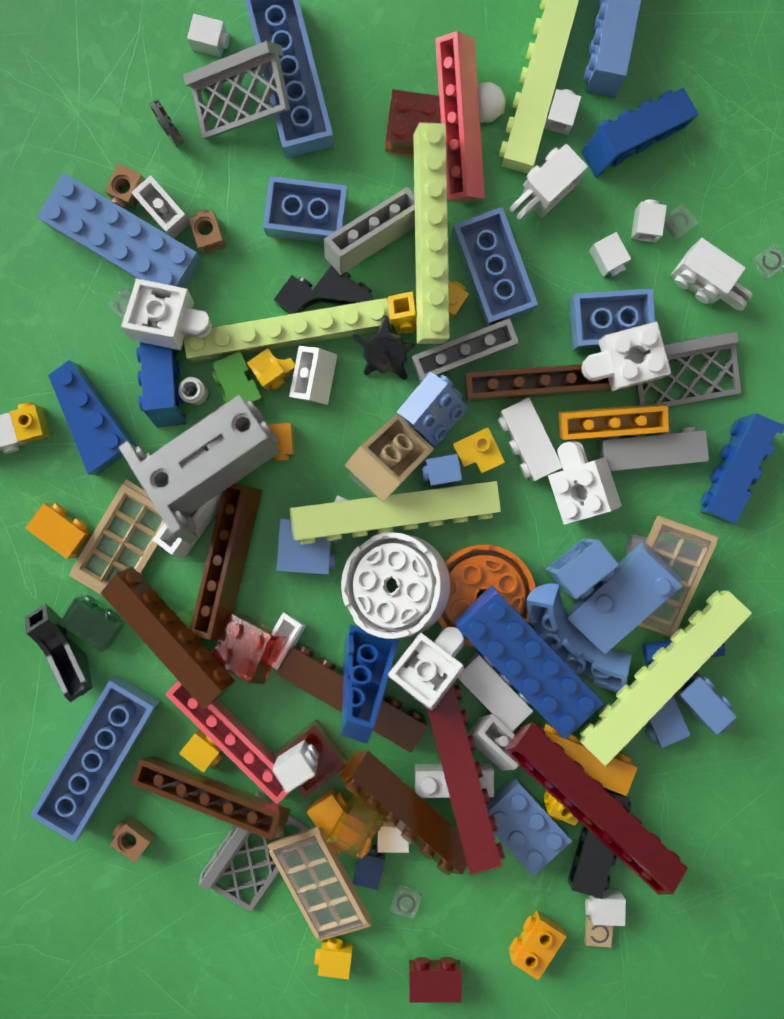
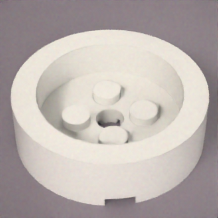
(420, 578)

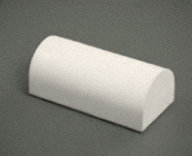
(291, 629)

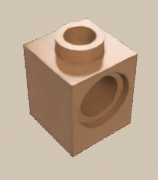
(121, 177)
(210, 242)
(129, 849)

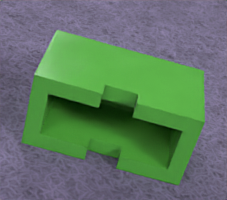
(233, 376)

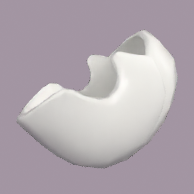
(491, 101)

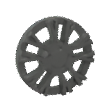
(165, 122)

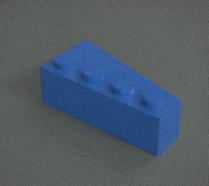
(638, 130)
(160, 385)
(89, 418)
(739, 467)
(364, 680)

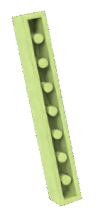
(539, 84)
(431, 233)
(288, 330)
(397, 510)
(664, 676)

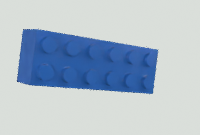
(528, 662)

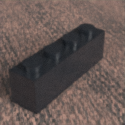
(593, 860)

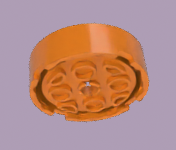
(479, 568)

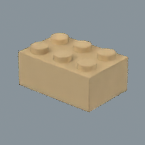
(389, 457)

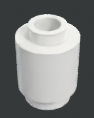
(187, 386)

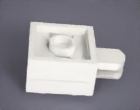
(550, 183)
(711, 276)
(170, 308)
(629, 358)
(588, 479)
(430, 667)

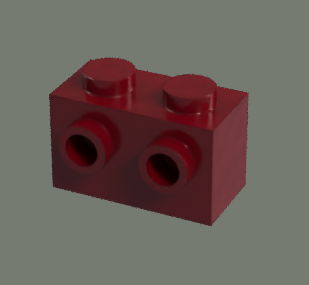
(435, 980)

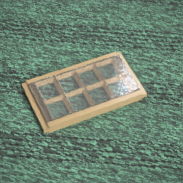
(120, 539)
(688, 554)
(319, 884)

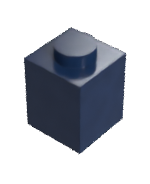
(369, 869)

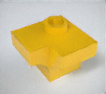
(270, 370)
(479, 449)

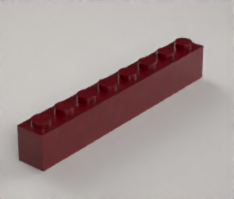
(463, 784)
(596, 809)

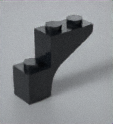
(331, 289)
(64, 656)

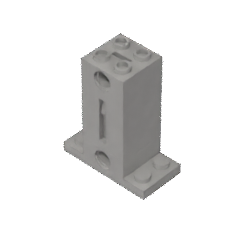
(203, 462)

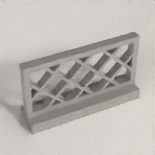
(236, 67)
(690, 348)
(224, 856)

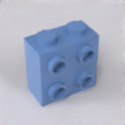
(433, 408)
(303, 557)
(706, 705)

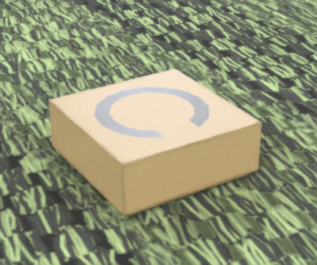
(597, 934)

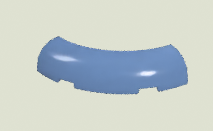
(551, 622)

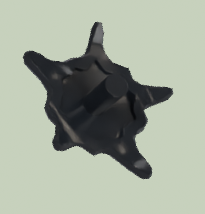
(385, 351)

